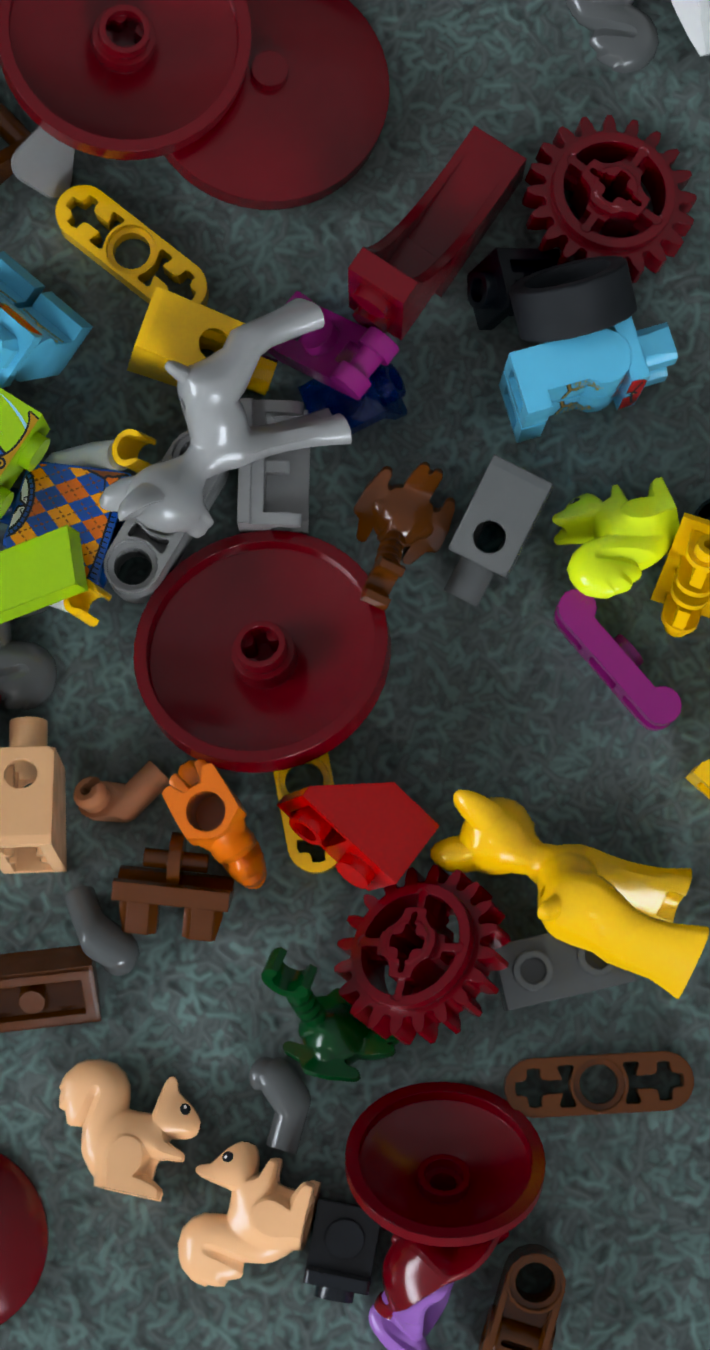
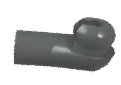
(99, 935)
(288, 1098)

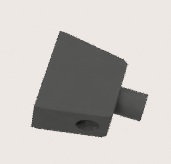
(505, 499)

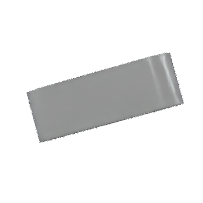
(159, 548)

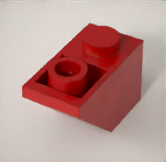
(364, 827)

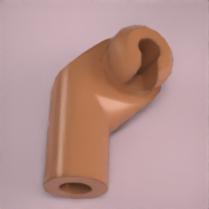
(120, 801)

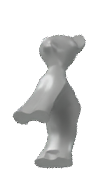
(171, 491)

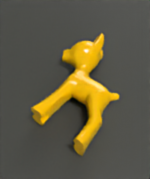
(583, 894)

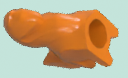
(215, 820)

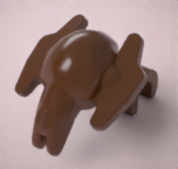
(401, 519)

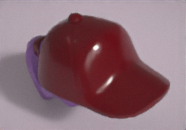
(419, 1287)

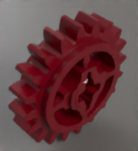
(613, 166)
(431, 971)

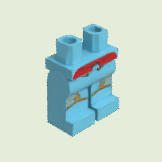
(35, 327)
(583, 374)

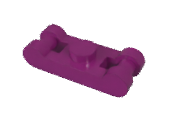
(339, 353)
(615, 662)

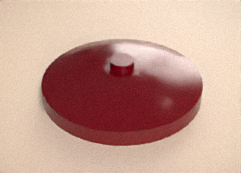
(125, 71)
(303, 110)
(261, 651)

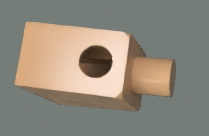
(33, 815)

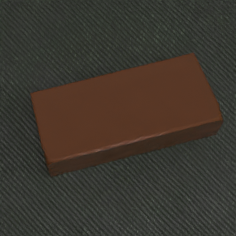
(48, 989)

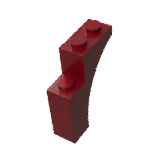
(434, 240)

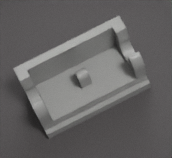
(275, 488)

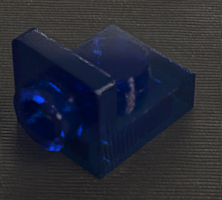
(379, 402)

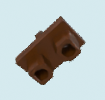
(145, 889)

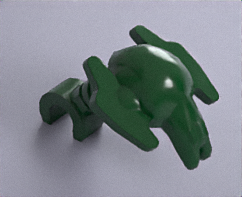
(328, 1029)

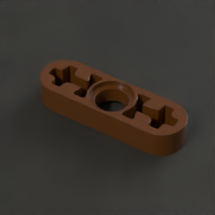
(645, 1065)

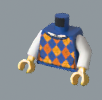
(68, 493)

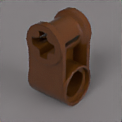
(521, 1318)

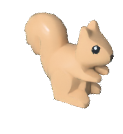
(119, 1142)
(261, 1221)

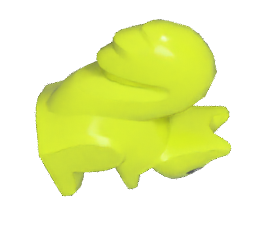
(616, 537)

